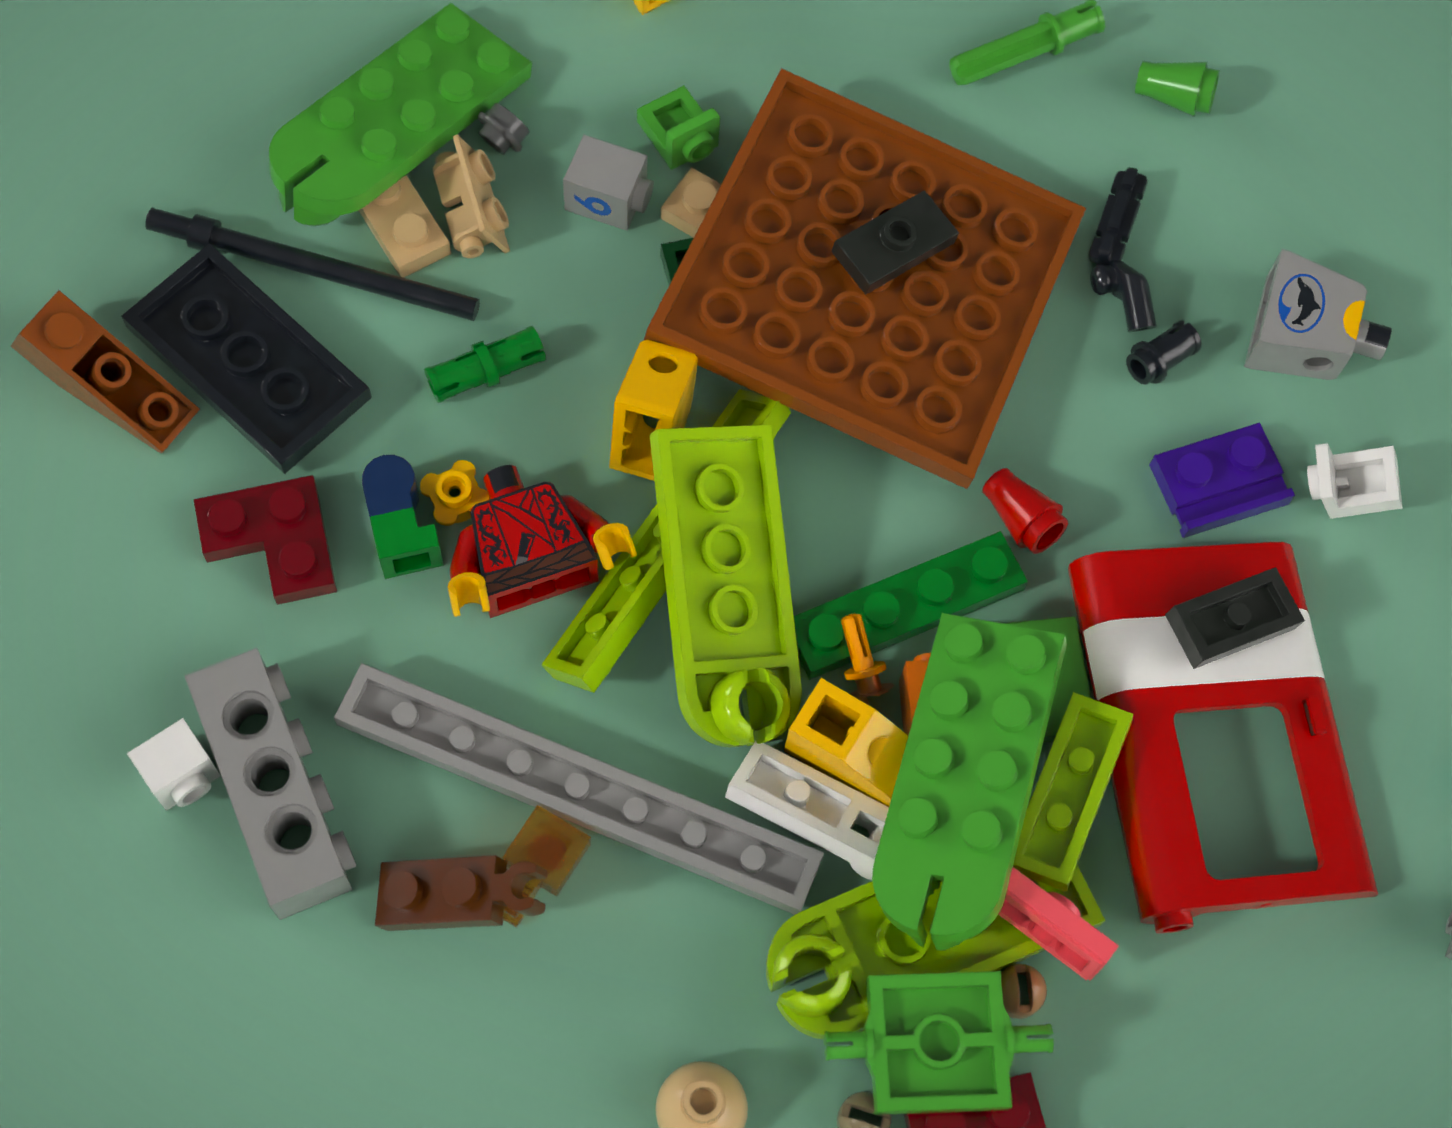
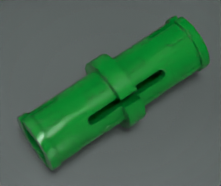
(485, 364)

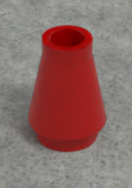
(1027, 513)

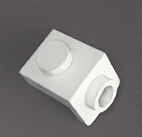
(1355, 481)

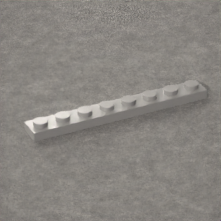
(580, 789)

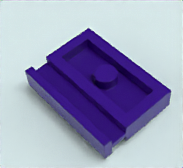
(1221, 479)

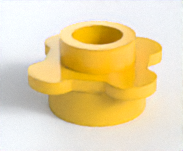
(451, 509)

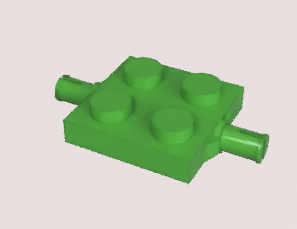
(938, 1042)

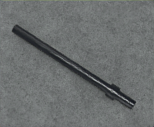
(204, 230)

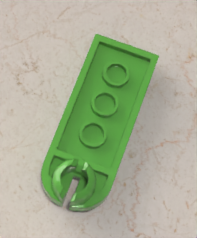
(391, 116)
(966, 777)

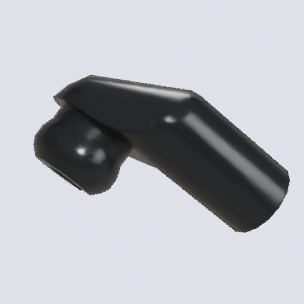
(1130, 288)

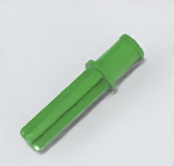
(1047, 35)

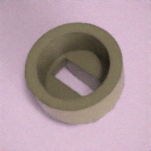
(864, 1102)

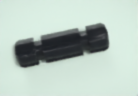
(1118, 216)

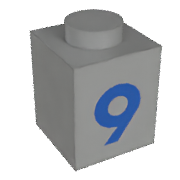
(607, 183)

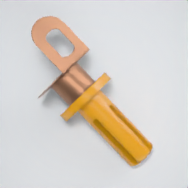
(864, 669)

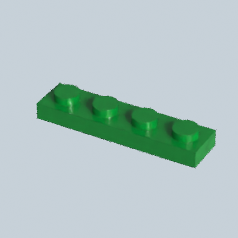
(910, 602)

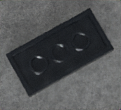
(247, 357)

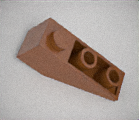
(103, 373)

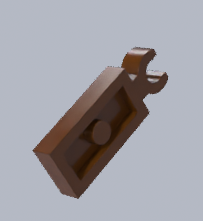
(453, 892)

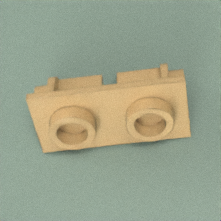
(467, 179)

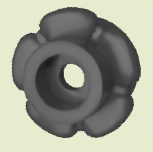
(502, 129)

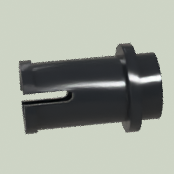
(1154, 358)

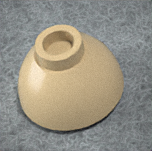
(701, 1097)

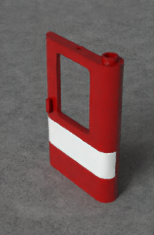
(1144, 671)

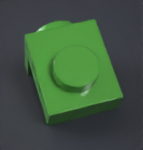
(680, 127)

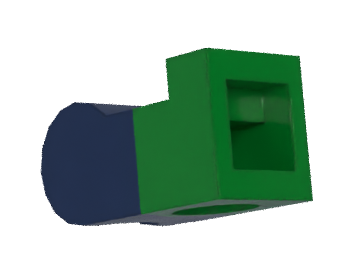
(391, 503)

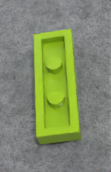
(1070, 790)

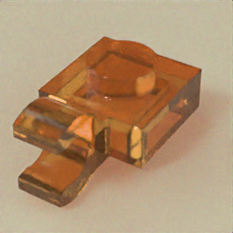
(551, 845)

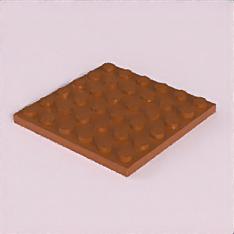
(915, 360)

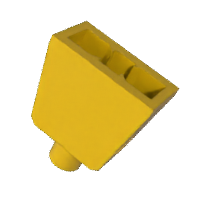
(658, 386)

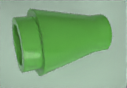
(1179, 84)

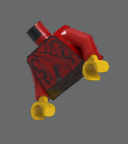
(529, 546)

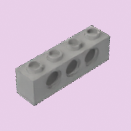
(224, 699)

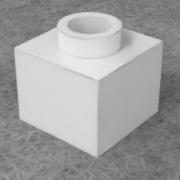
(175, 766)

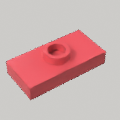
(1056, 926)

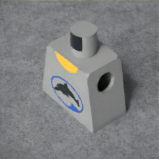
(1311, 321)

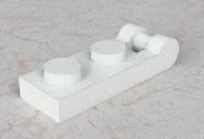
(809, 805)

